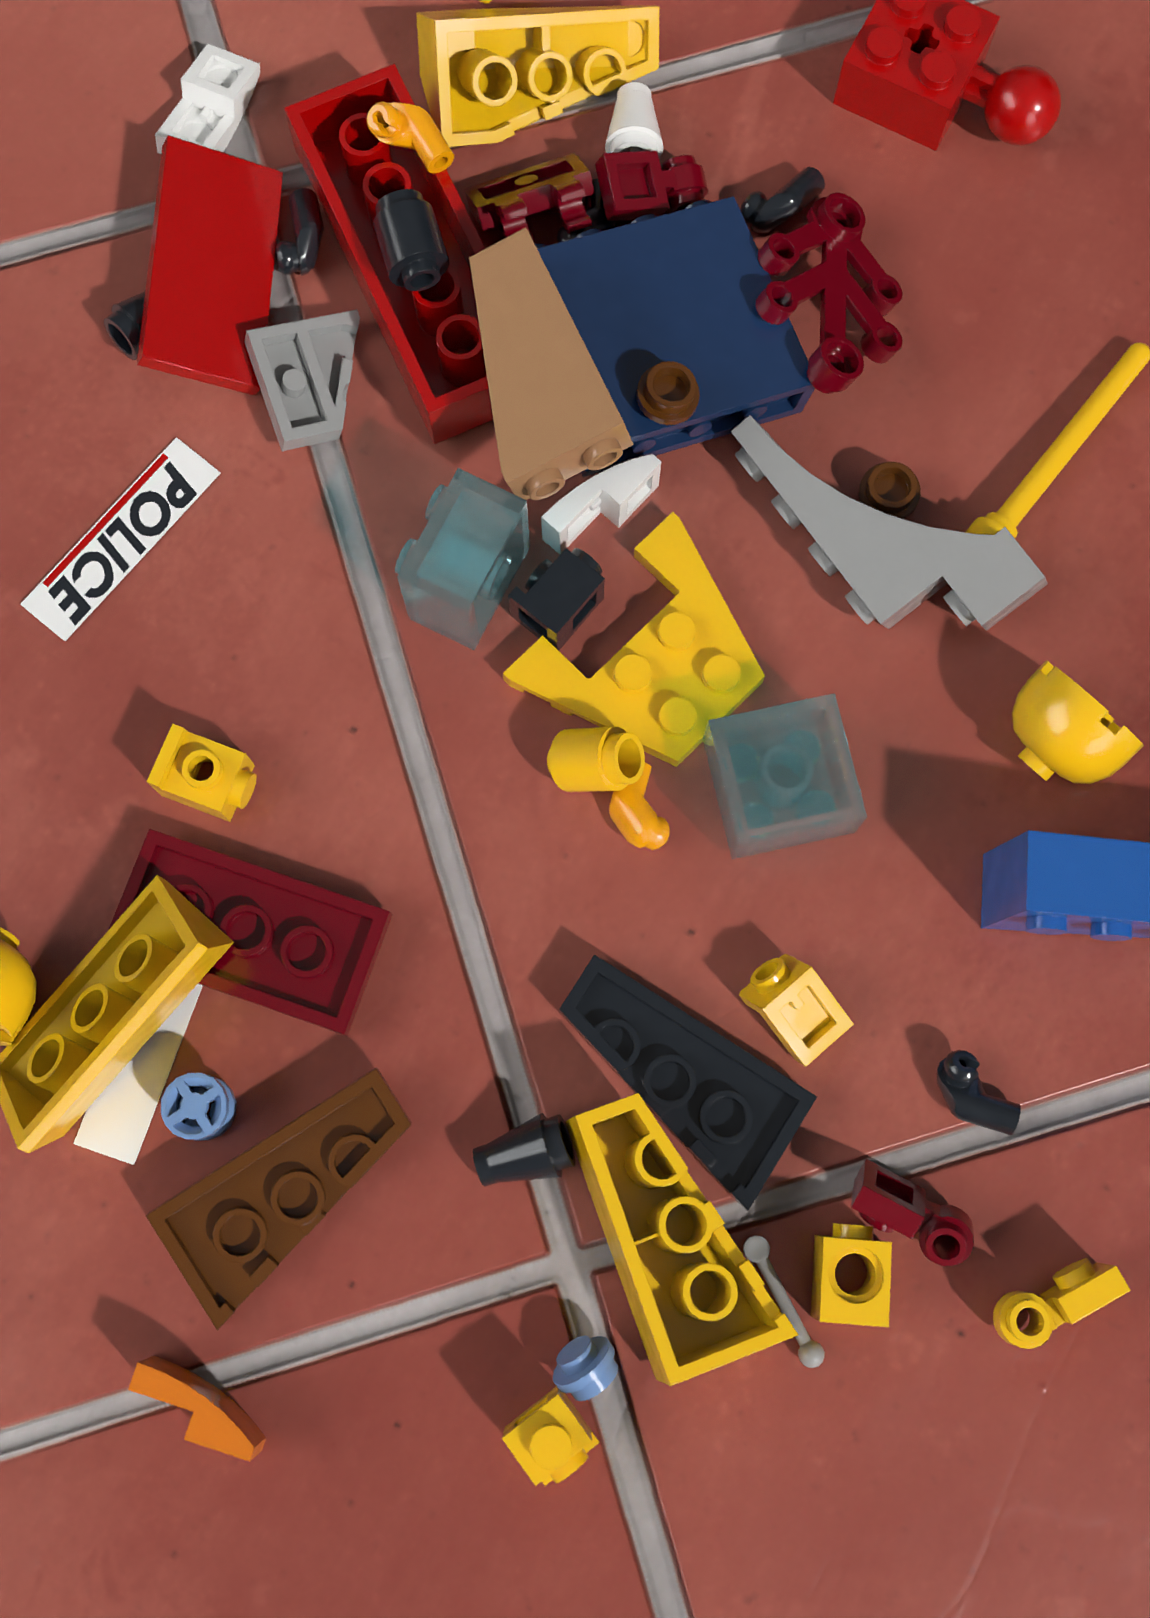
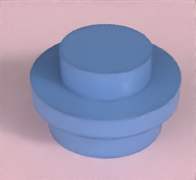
(585, 1367)

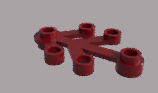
(837, 226)

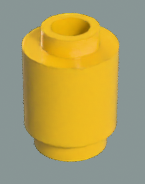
(595, 759)

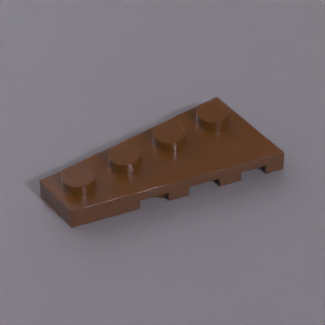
(263, 1202)

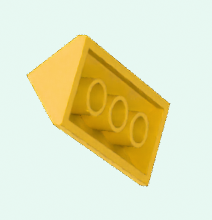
(105, 1013)

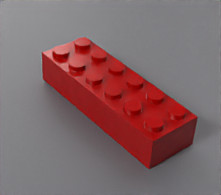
(427, 331)

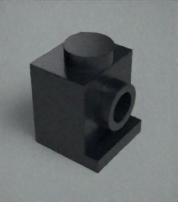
(559, 596)

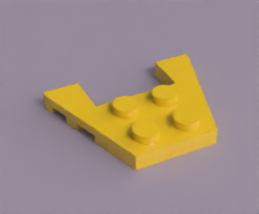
(672, 674)

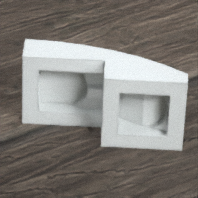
(213, 99)
(612, 492)

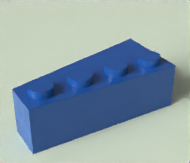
(1068, 886)

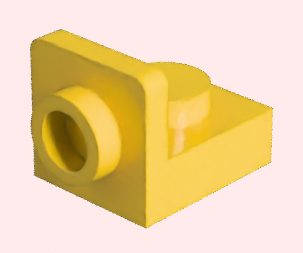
(796, 1007)

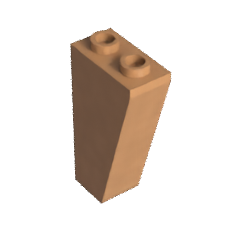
(542, 383)

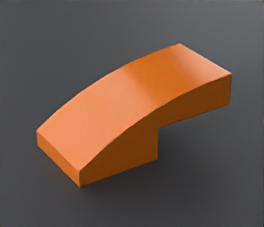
(215, 1419)

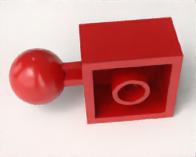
(925, 58)

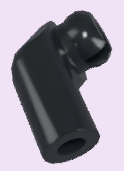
(791, 199)
(308, 230)
(967, 1098)

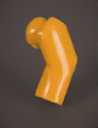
(636, 817)

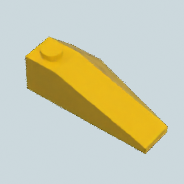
(522, 65)

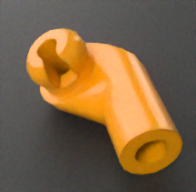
(410, 128)

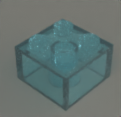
(463, 557)
(783, 776)

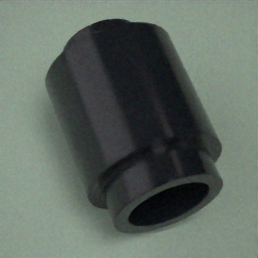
(410, 240)

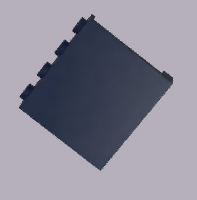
(685, 295)

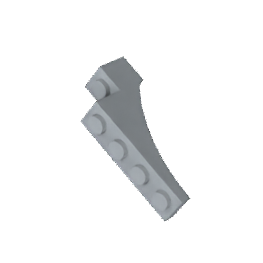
(888, 558)

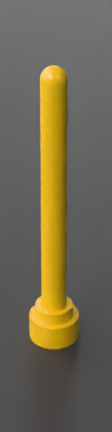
(1065, 444)

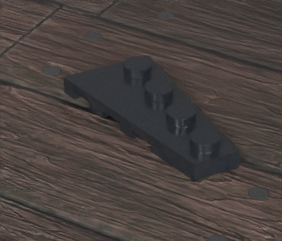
(698, 1083)

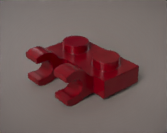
(546, 186)

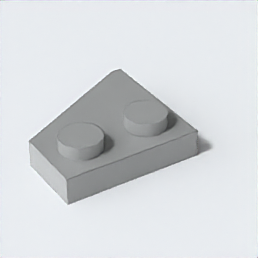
(305, 375)

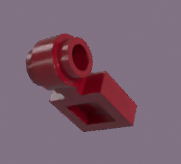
(638, 185)
(899, 1205)

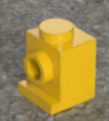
(179, 765)
(550, 1438)

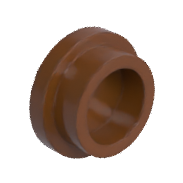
(668, 393)
(890, 489)

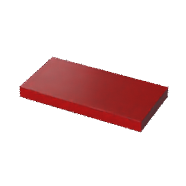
(209, 264)

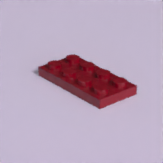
(292, 940)

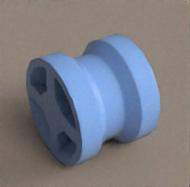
(181, 1103)

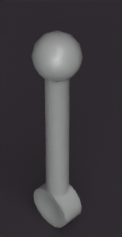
(757, 1251)

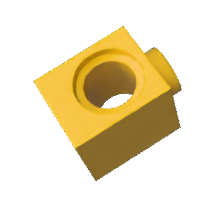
(871, 1301)

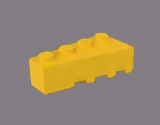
(676, 1261)

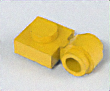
(1077, 1293)

